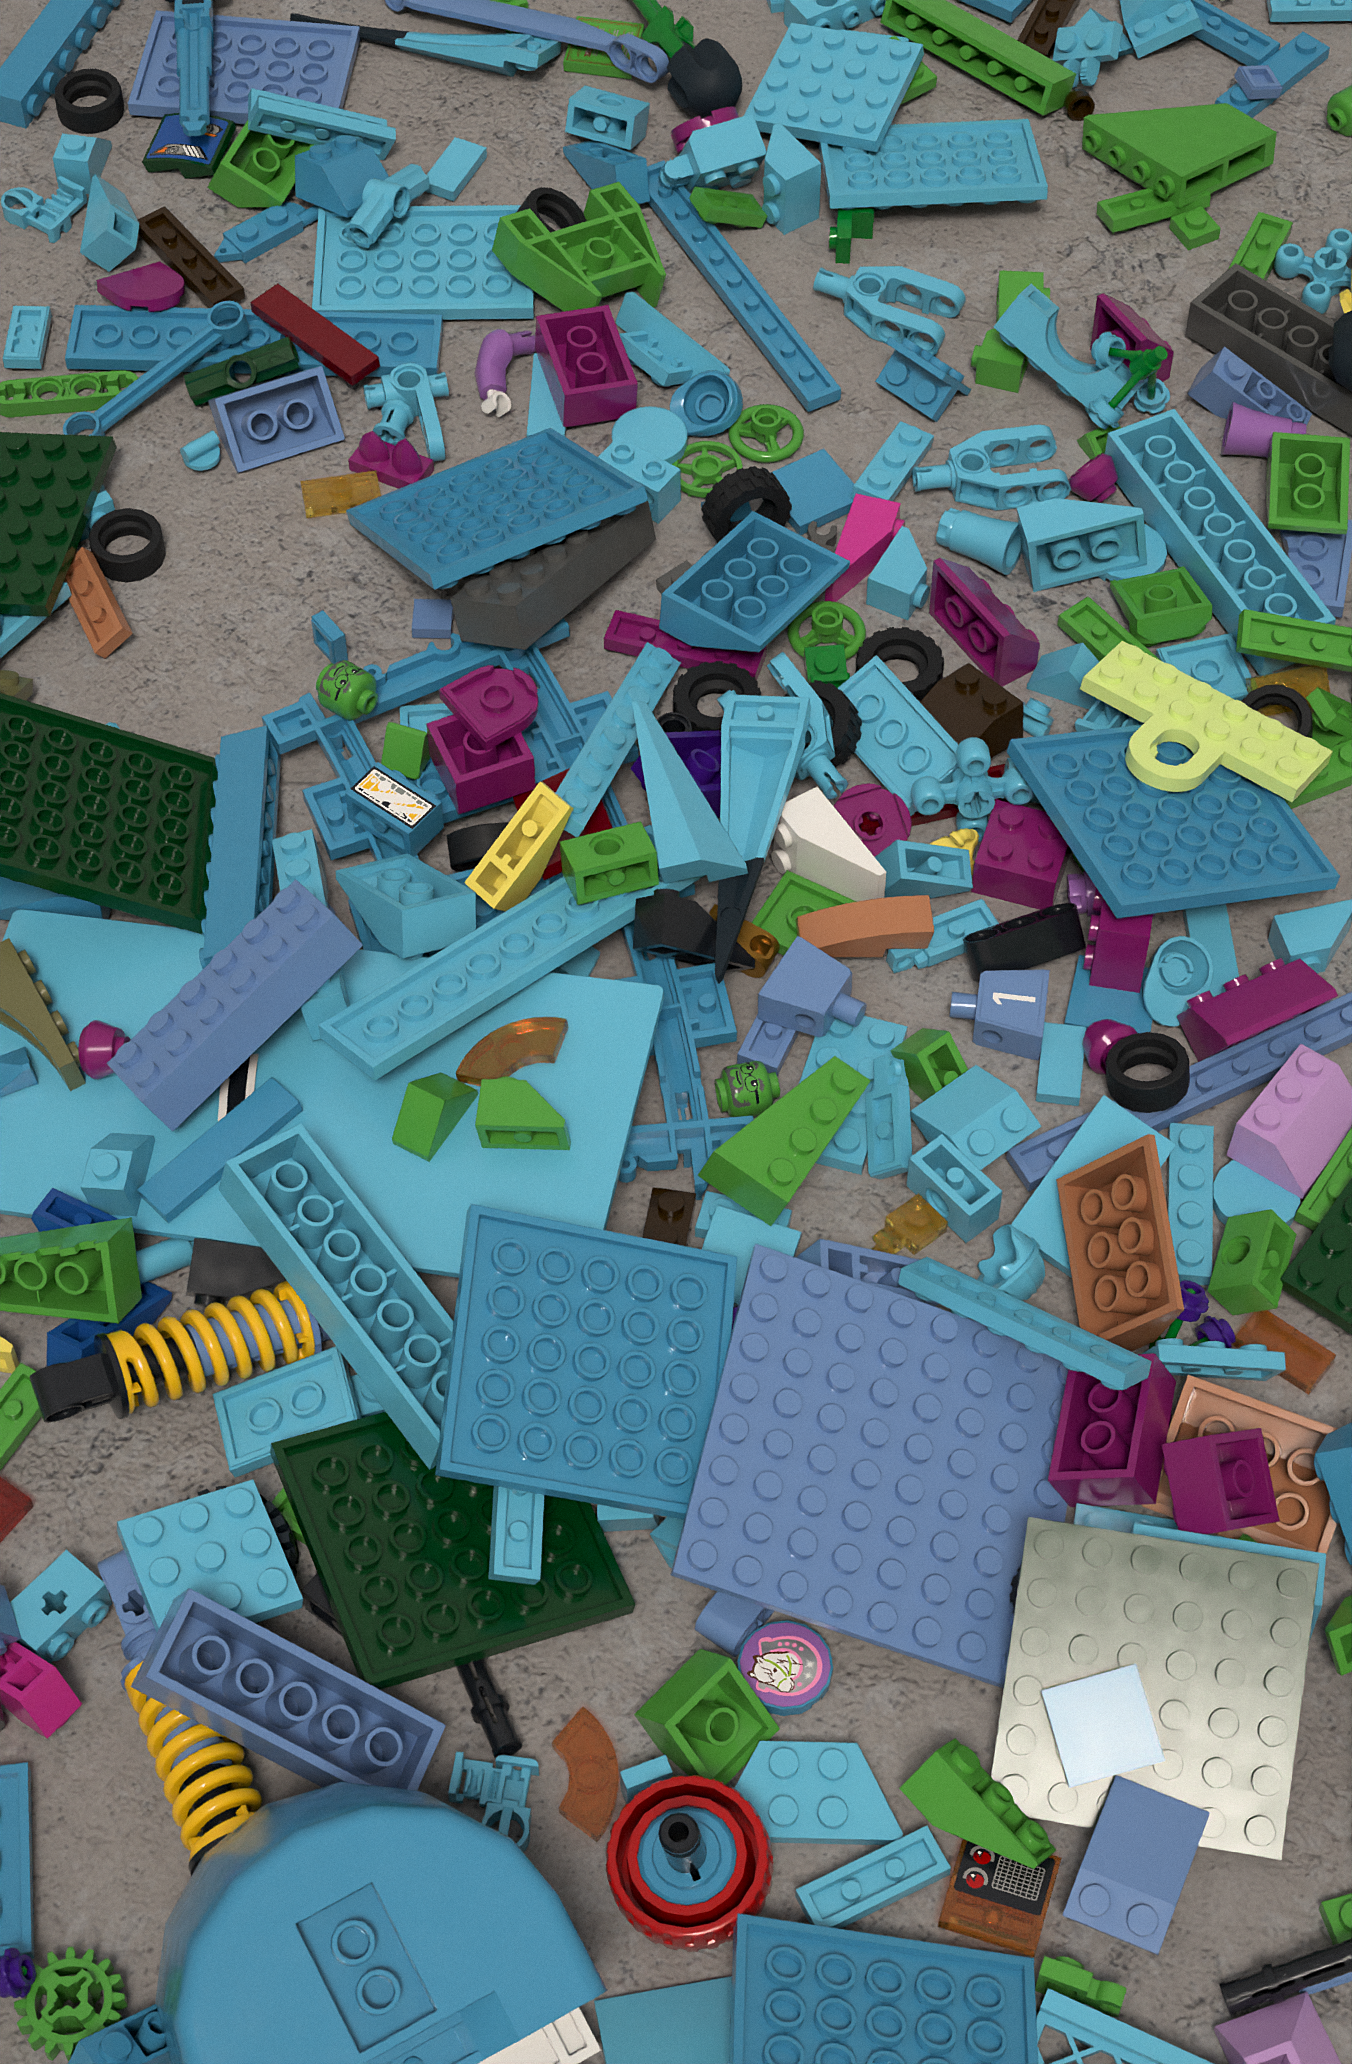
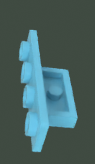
(660, 345)

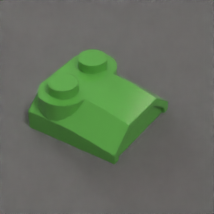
(1163, 606)

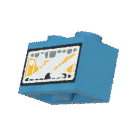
(395, 809)

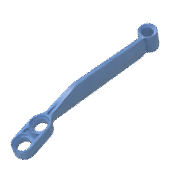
(549, 27)

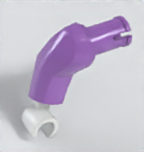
(491, 366)

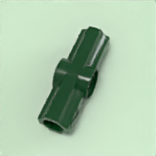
(265, 364)

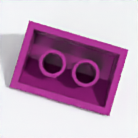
(981, 623)
(1252, 1006)

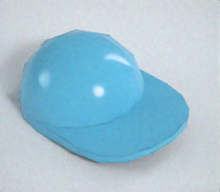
(1176, 974)

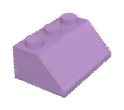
(1295, 1122)

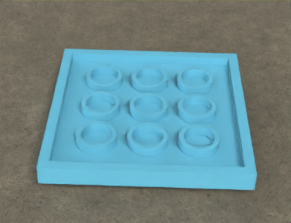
(835, 86)

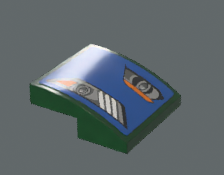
(190, 154)

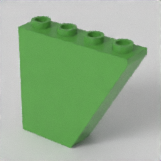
(1181, 148)

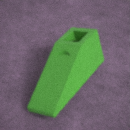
(968, 1803)

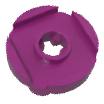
(682, 132)
(878, 805)

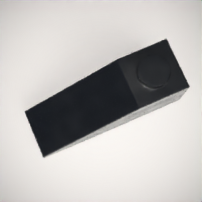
(681, 931)
(228, 1270)

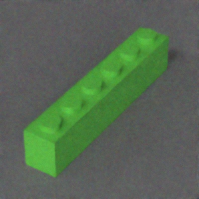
(982, 51)

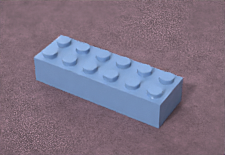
(234, 1004)
(283, 1700)

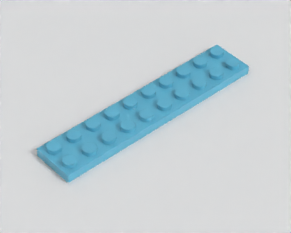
(477, 974)

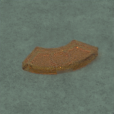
(513, 1048)
(591, 1772)

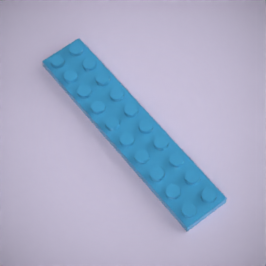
(140, 339)

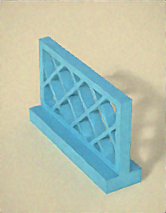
(1104, 2035)

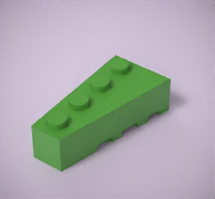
(779, 1147)
(72, 1272)

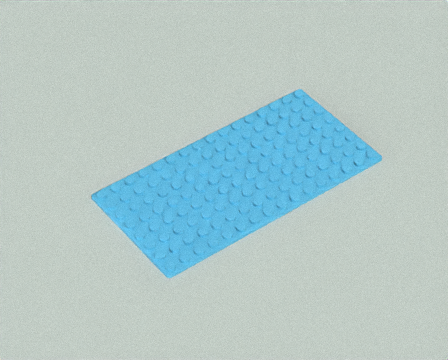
(135, 969)

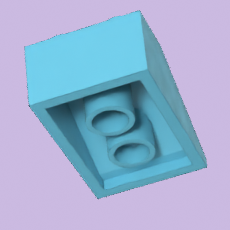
(1079, 540)
(409, 904)

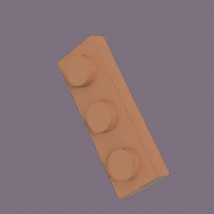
(95, 604)

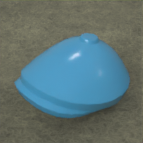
(707, 403)

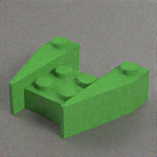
(587, 259)

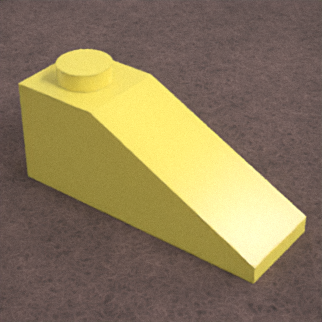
(521, 850)

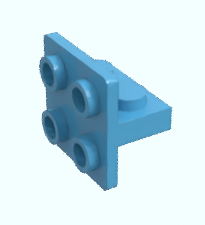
(920, 378)

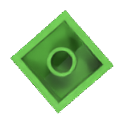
(707, 1718)

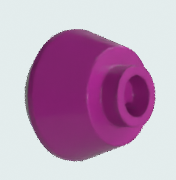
(1095, 478)
(1100, 1039)
(98, 1046)

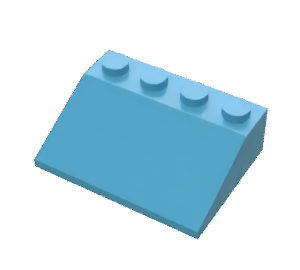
(668, 2025)

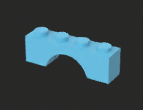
(1032, 329)

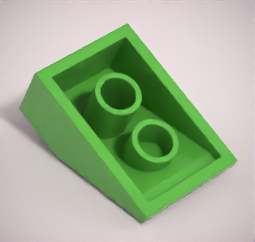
(1308, 483)

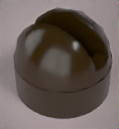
(1082, 104)

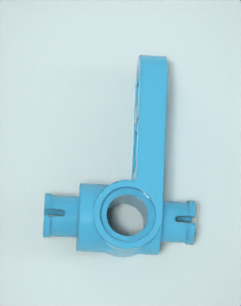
(417, 389)

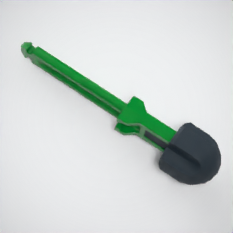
(702, 73)

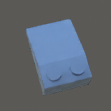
(1136, 1865)

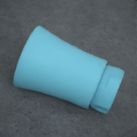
(981, 538)

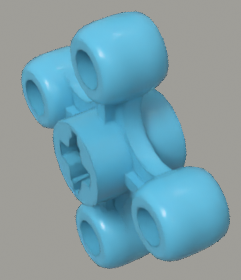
(1325, 270)
(971, 788)

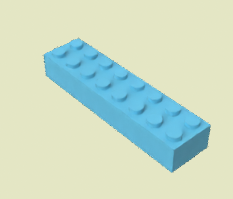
(1209, 527)
(348, 1278)

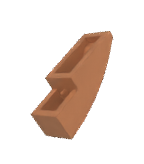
(869, 926)

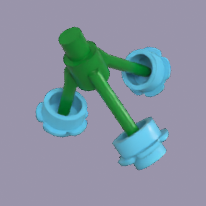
(1145, 364)

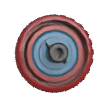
(689, 1862)

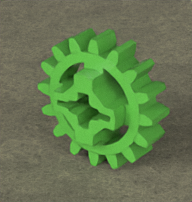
(60, 1988)

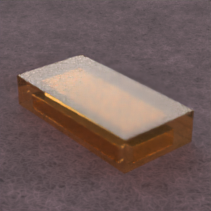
(1304, 1358)

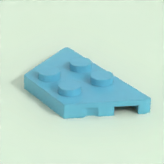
(817, 1794)

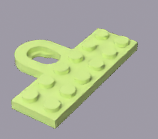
(1204, 721)

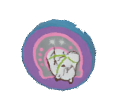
(786, 1666)

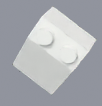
(824, 849)

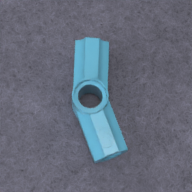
(384, 201)

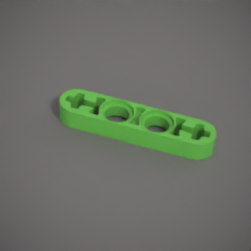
(67, 389)

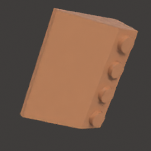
(1121, 1246)
(1290, 1452)

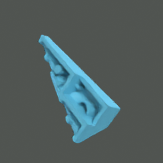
(684, 826)

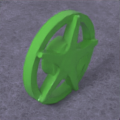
(706, 467)

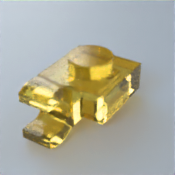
(910, 1226)

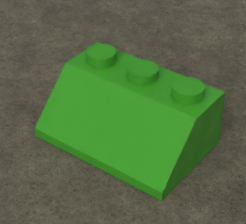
(257, 169)

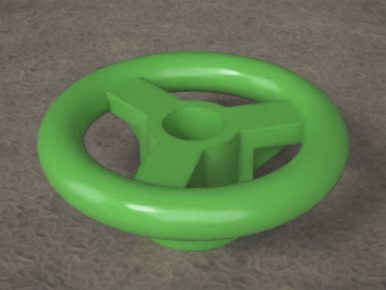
(764, 425)
(828, 627)

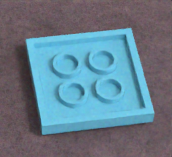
(216, 1547)

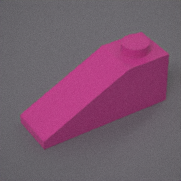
(864, 539)
(35, 1690)

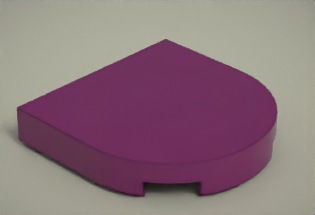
(146, 286)
(492, 703)

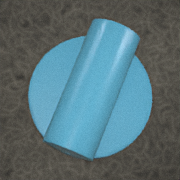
(202, 452)
(1036, 718)

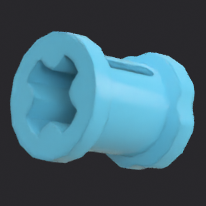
(395, 423)

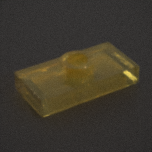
(338, 493)
(1302, 679)

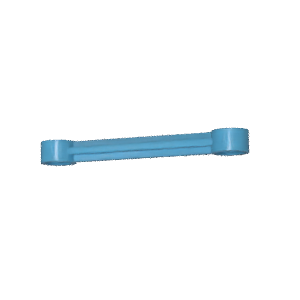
(164, 370)

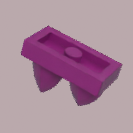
(394, 464)

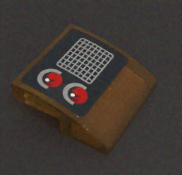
(998, 1898)

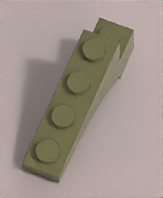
(26, 1014)

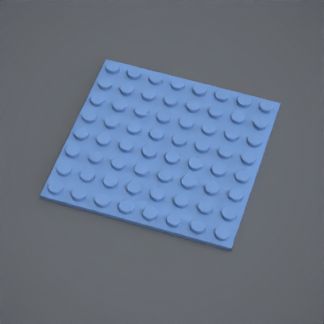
(873, 1466)

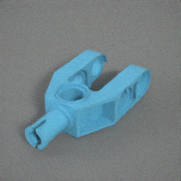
(871, 289)
(972, 481)
(817, 756)

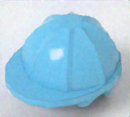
(1015, 1264)

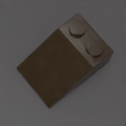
(976, 706)

